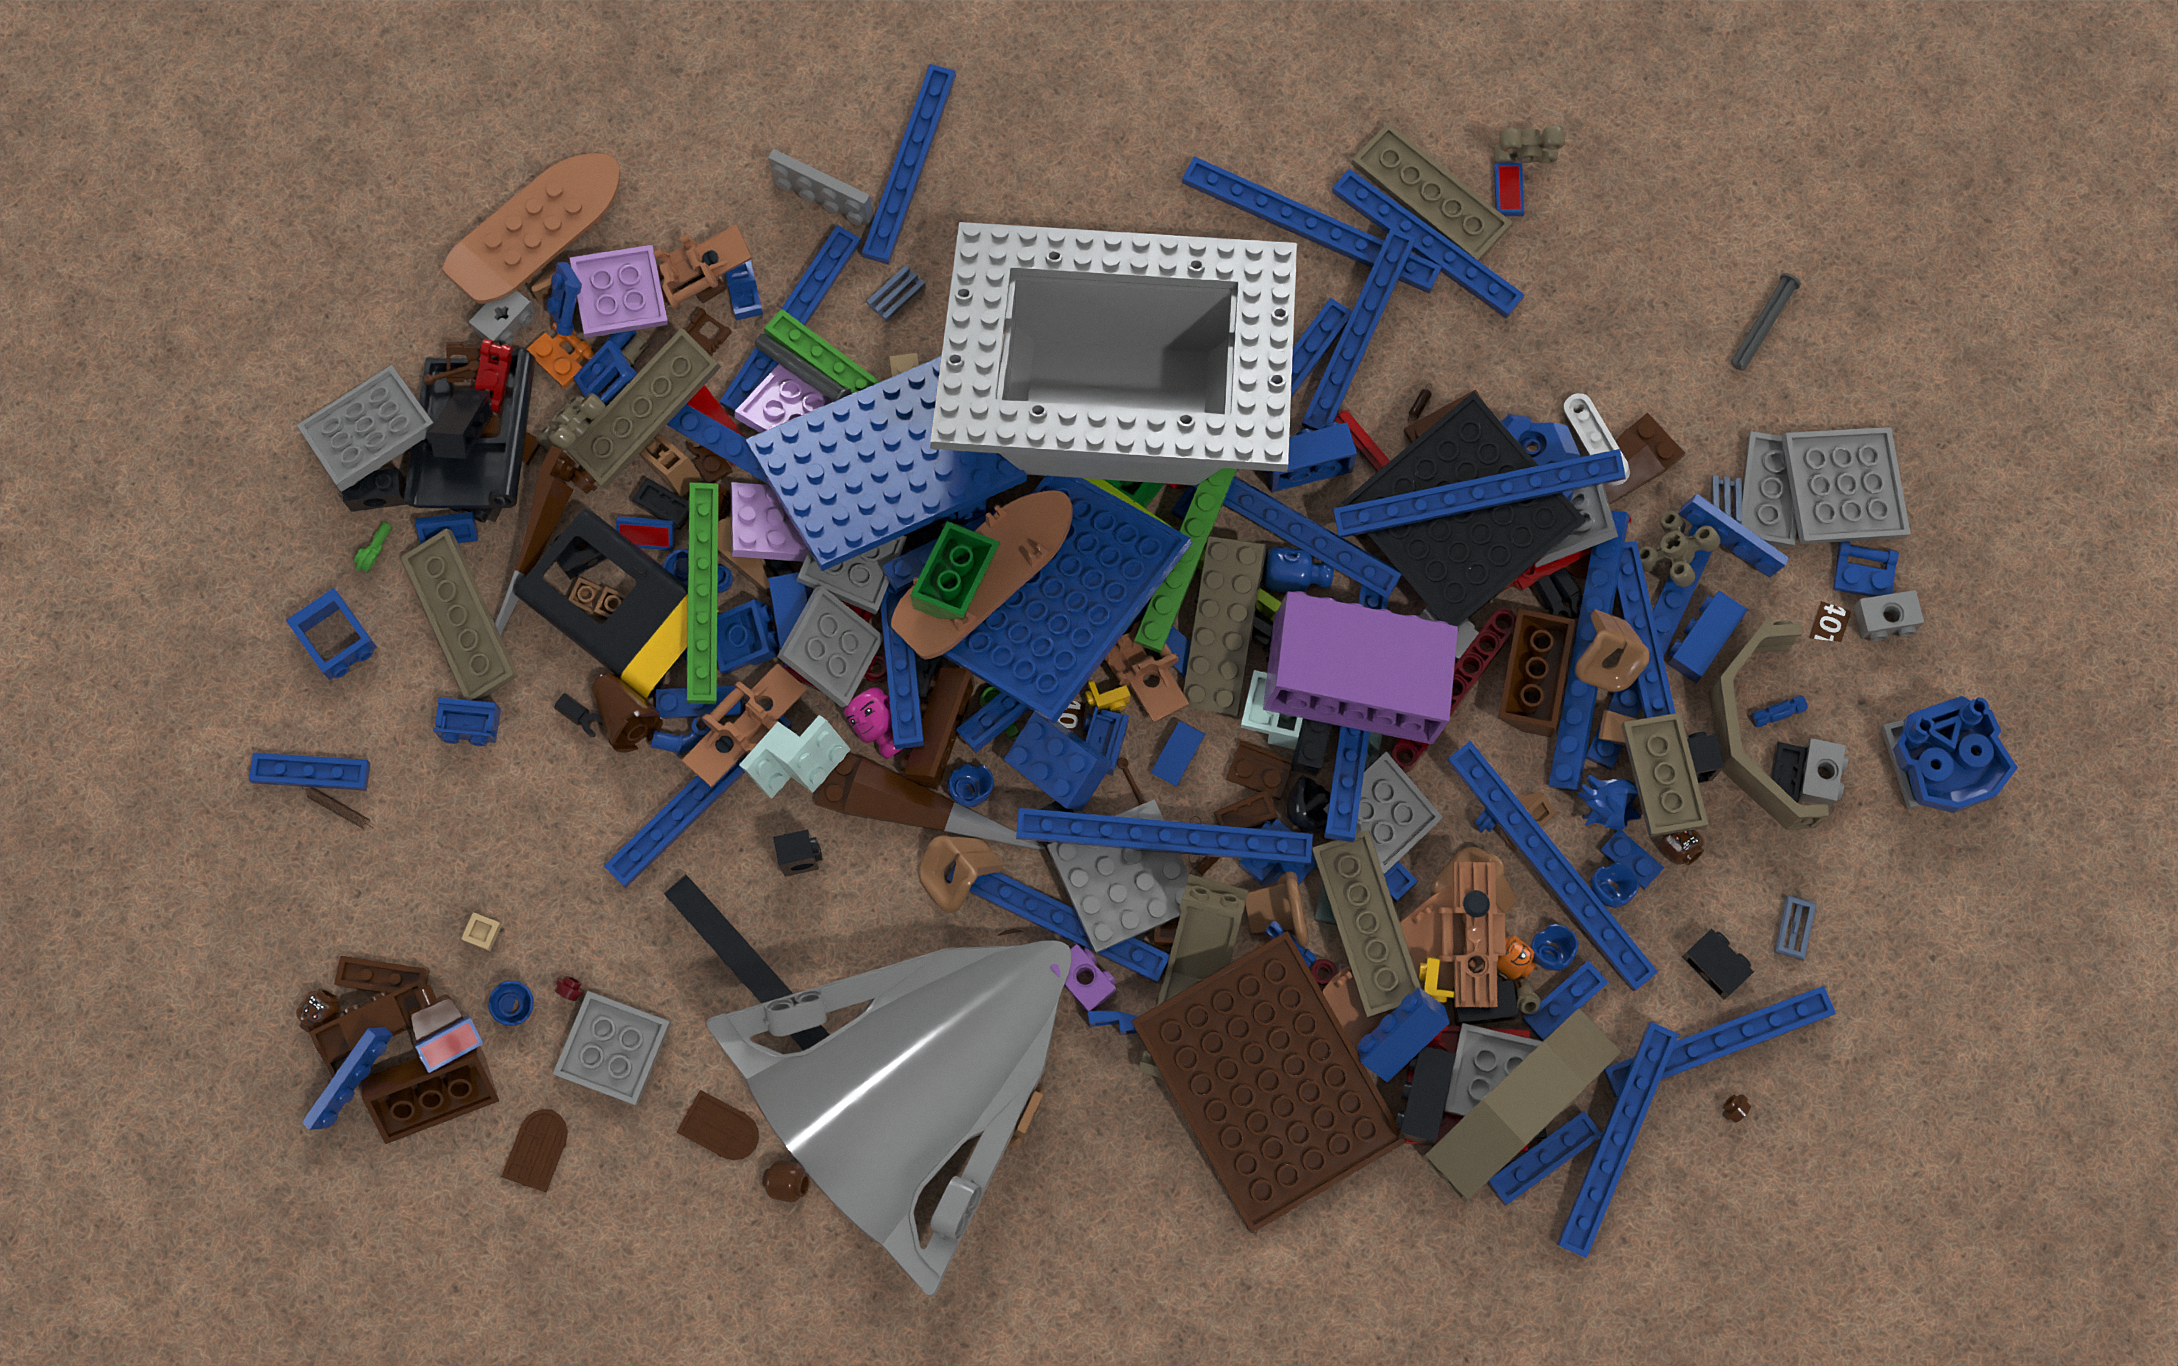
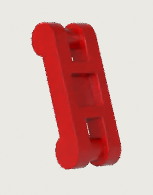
(493, 373)

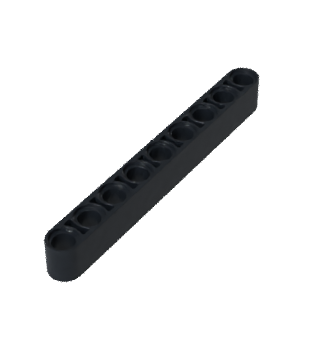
(735, 951)

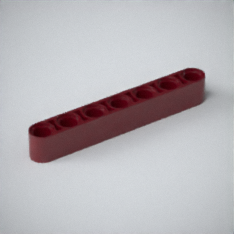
(1462, 680)

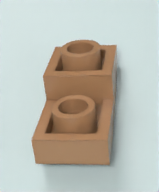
(595, 598)

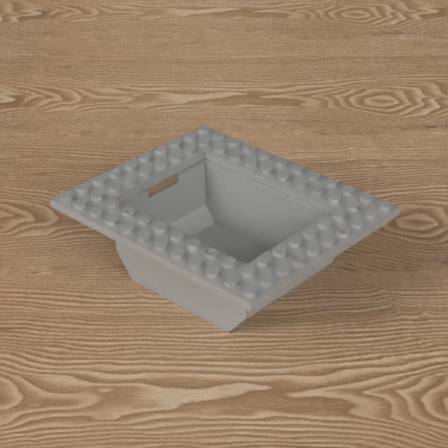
(1118, 353)

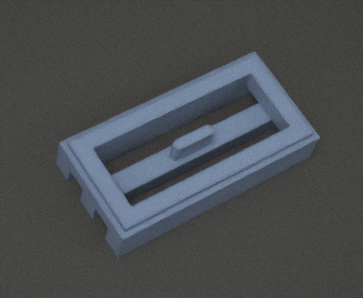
(912, 277)
(1737, 495)
(1789, 951)

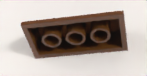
(1536, 672)
(941, 718)
(412, 1100)

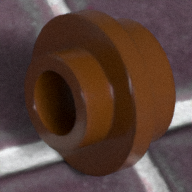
(584, 481)
(1736, 1108)

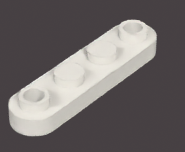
(1591, 429)

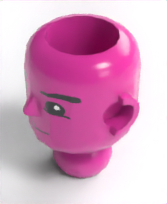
(872, 721)

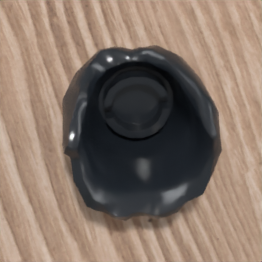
(1306, 805)

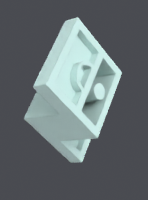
(1282, 728)
(788, 756)

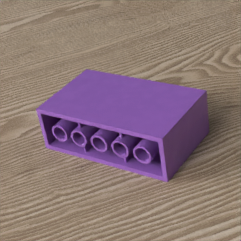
(1361, 667)

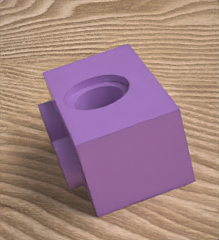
(1093, 994)

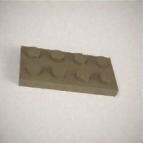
(1664, 774)

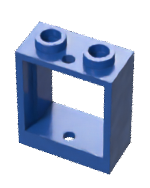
(317, 612)

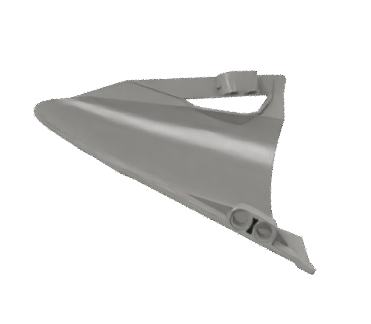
(893, 1094)

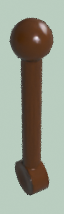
(473, 366)
(1122, 764)

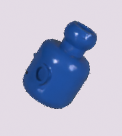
(1293, 571)

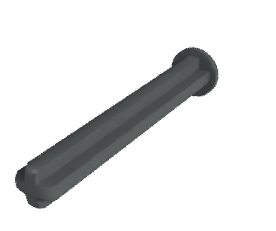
(1765, 321)
(801, 368)

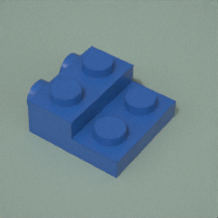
(746, 636)
(1269, 872)

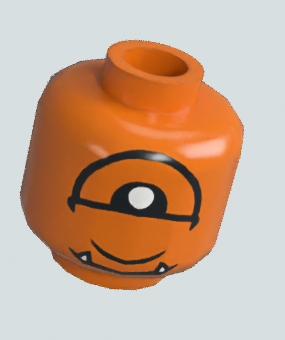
(1517, 959)

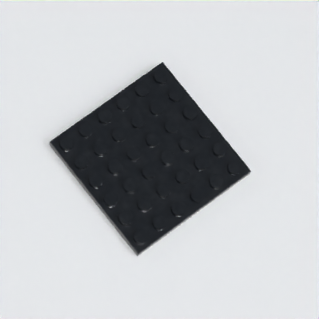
(1472, 555)

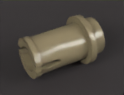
(634, 349)
(1527, 1000)

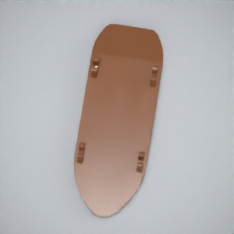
(533, 227)
(1029, 538)
(1423, 940)

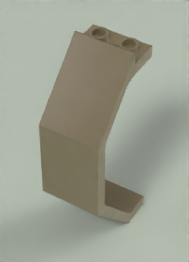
(1736, 763)
(1202, 940)
(1522, 1105)

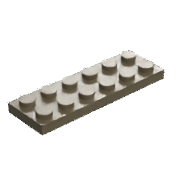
(1431, 192)
(644, 407)
(459, 616)
(1223, 625)
(1367, 922)

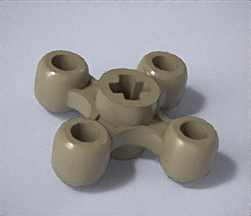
(1529, 145)
(571, 422)
(1678, 548)

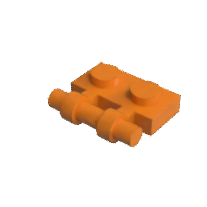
(556, 360)

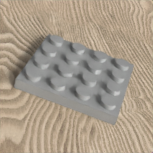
(366, 428)
(1845, 485)
(1121, 889)

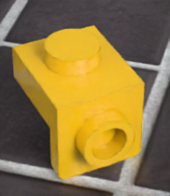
(1112, 700)
(1429, 974)

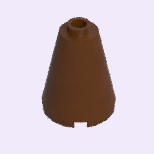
(624, 713)

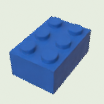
(1316, 457)
(1058, 762)

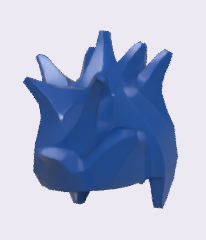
(1610, 802)

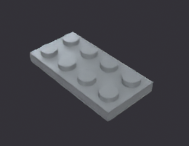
(822, 188)
(1767, 491)

